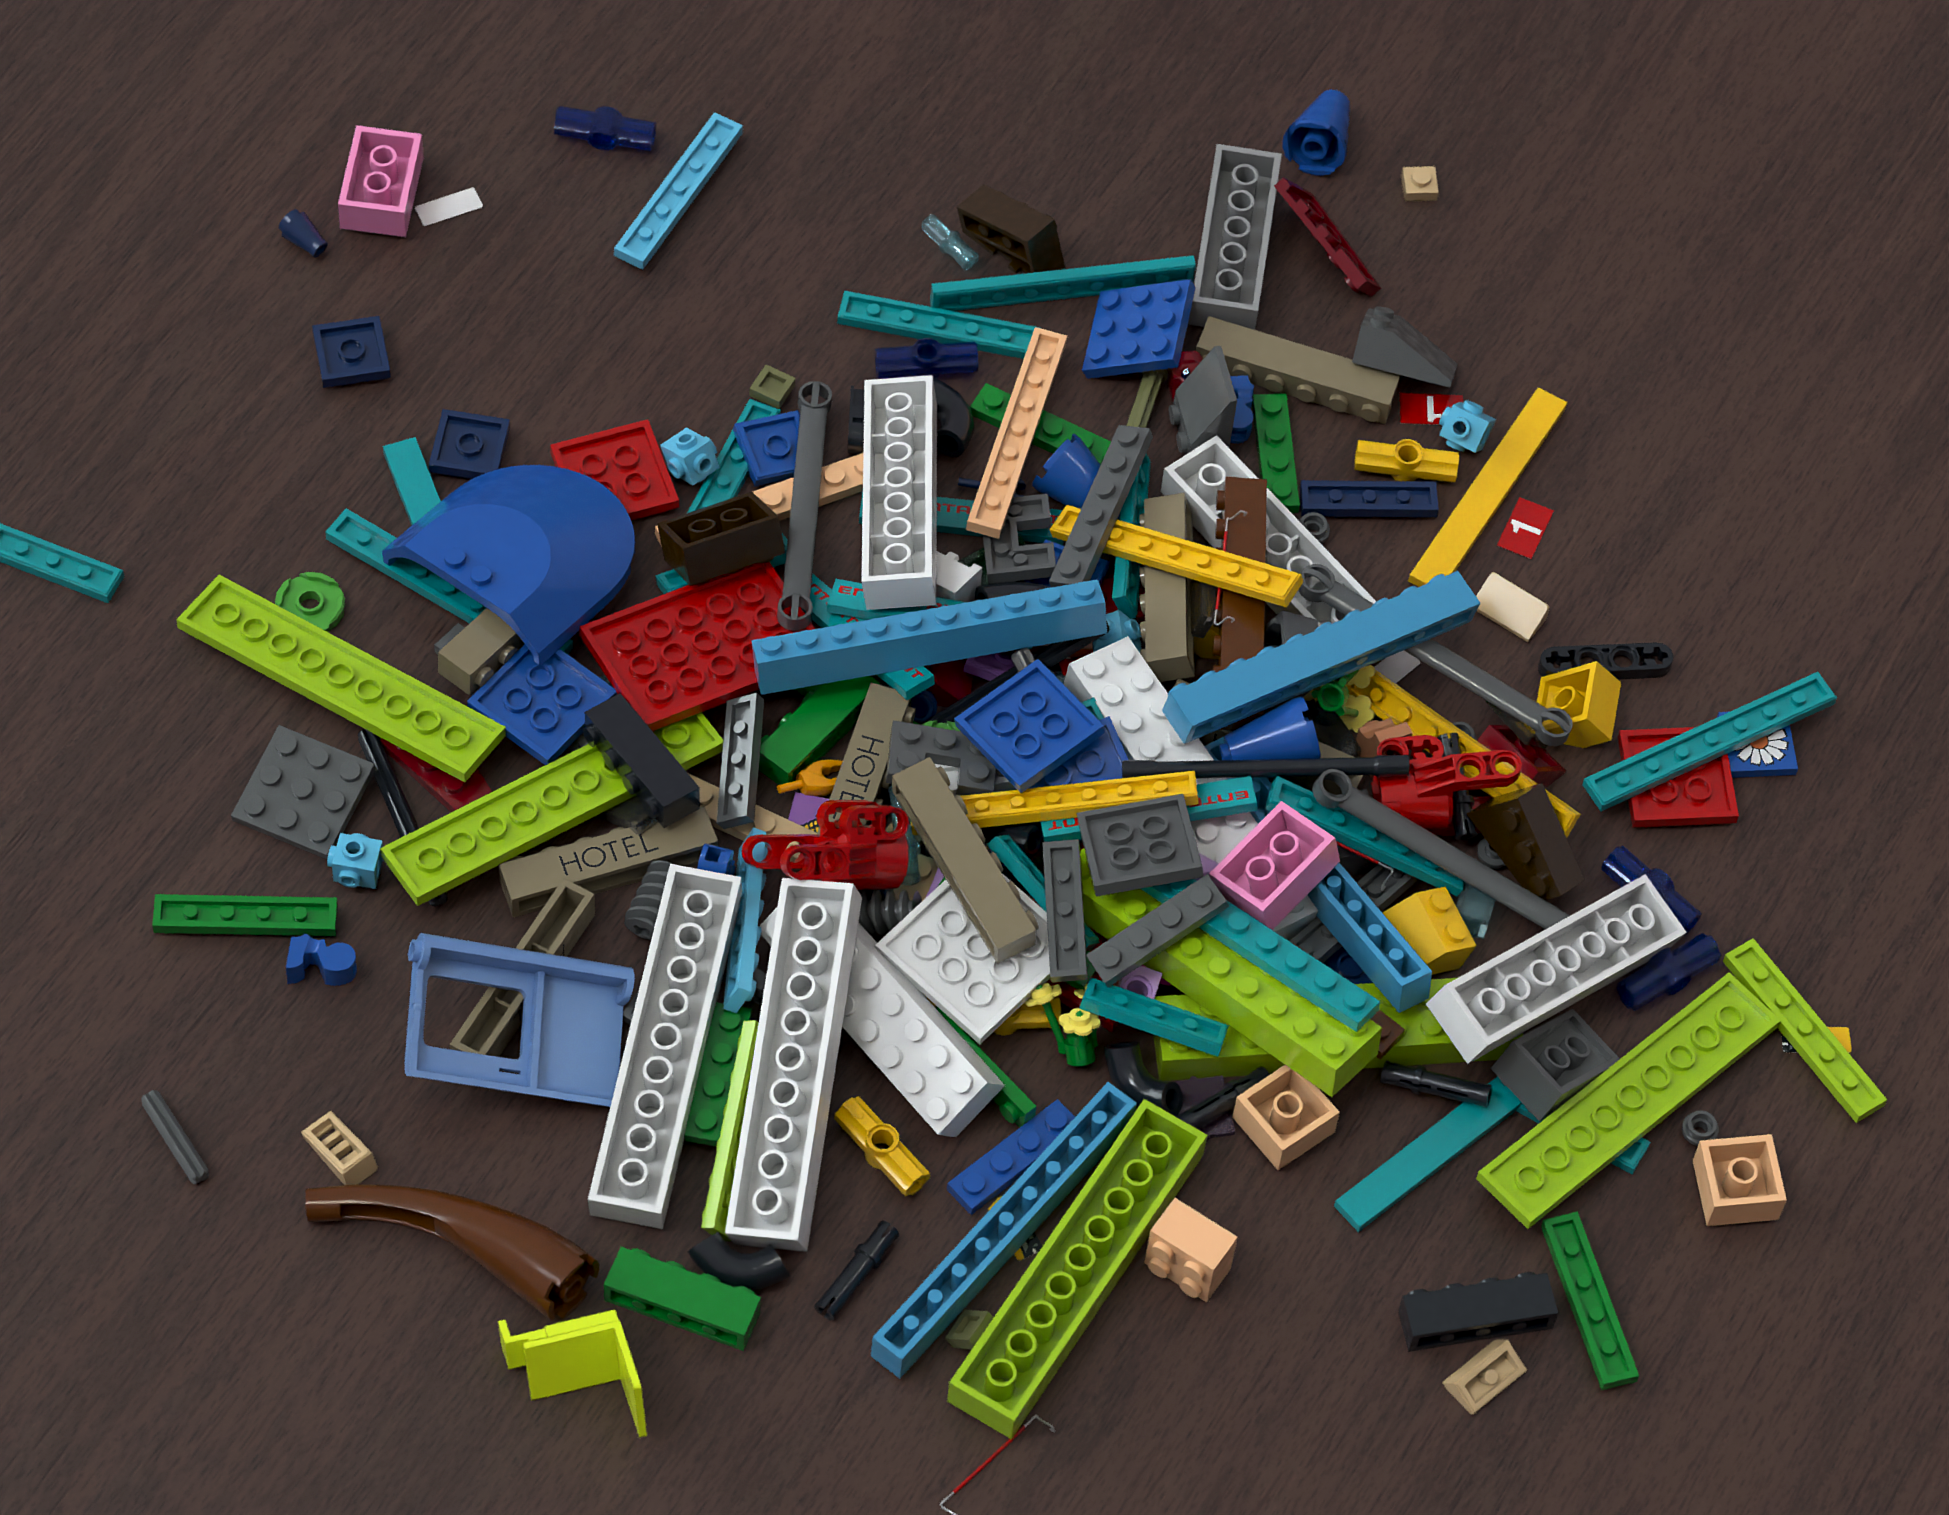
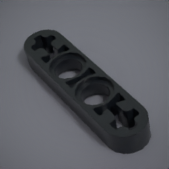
(1606, 653)

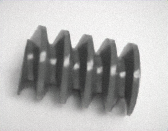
(645, 905)
(884, 915)

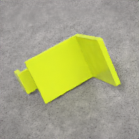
(576, 1357)

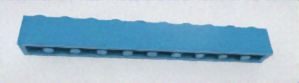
(929, 636)
(1319, 656)
(1359, 924)
(1002, 1231)

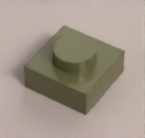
(772, 386)
(968, 1328)

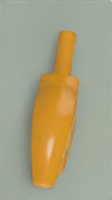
(812, 780)

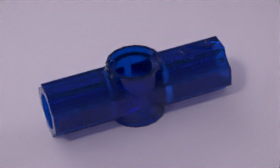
(605, 128)
(926, 359)
(1626, 867)
(1668, 971)

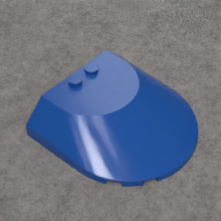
(528, 546)

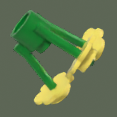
(1336, 697)
(1078, 1024)

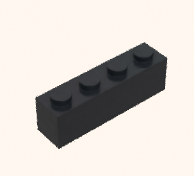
(641, 761)
(1477, 1311)

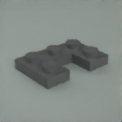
(1004, 556)
(916, 742)

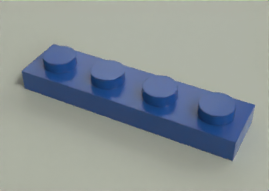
(1009, 1158)

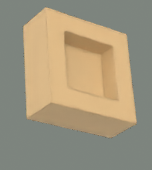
(1419, 183)

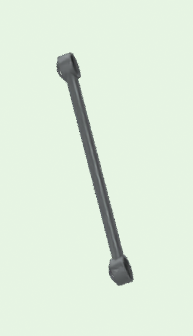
(804, 506)
(1448, 663)
(1436, 850)

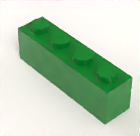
(812, 728)
(682, 1297)

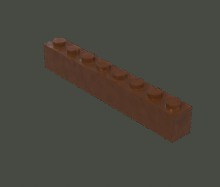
(1247, 539)

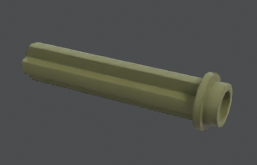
(1146, 397)

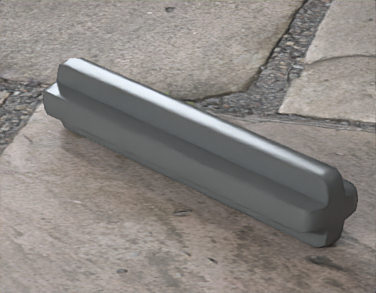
(175, 1137)

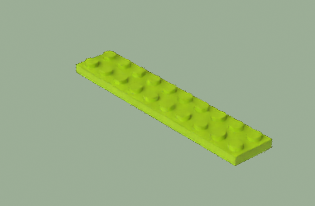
(342, 678)
(527, 813)
(1627, 1100)

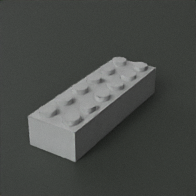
(1235, 236)

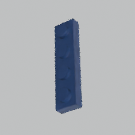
(1369, 498)

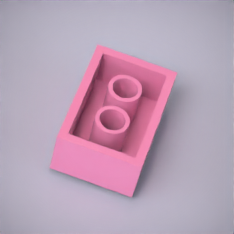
(380, 181)
(1276, 865)

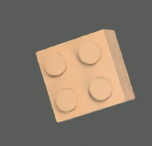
(1285, 1115)
(1739, 1180)
(1190, 1250)

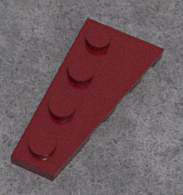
(1329, 236)
(444, 787)

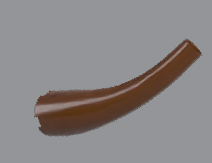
(516, 1250)

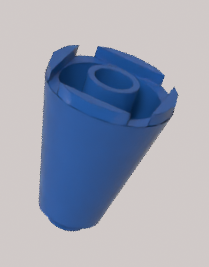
(1320, 134)
(1069, 473)
(1275, 735)

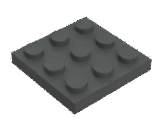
(303, 792)
(1139, 845)

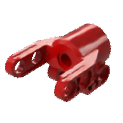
(1428, 790)
(843, 849)

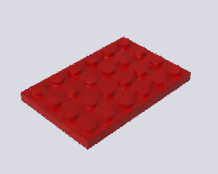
(689, 644)

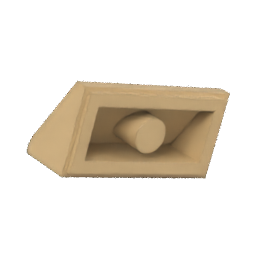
(1511, 607)
(1485, 1375)

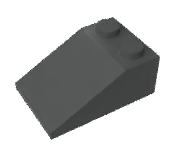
(1399, 348)
(1204, 404)
(1553, 1063)

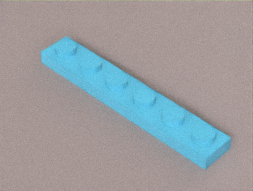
(678, 191)
(746, 934)

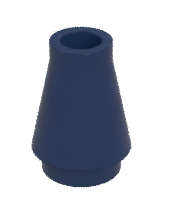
(300, 231)

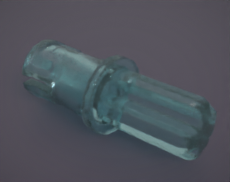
(950, 242)

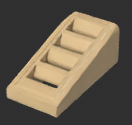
(353, 1167)

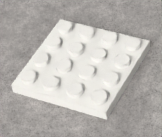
(954, 968)

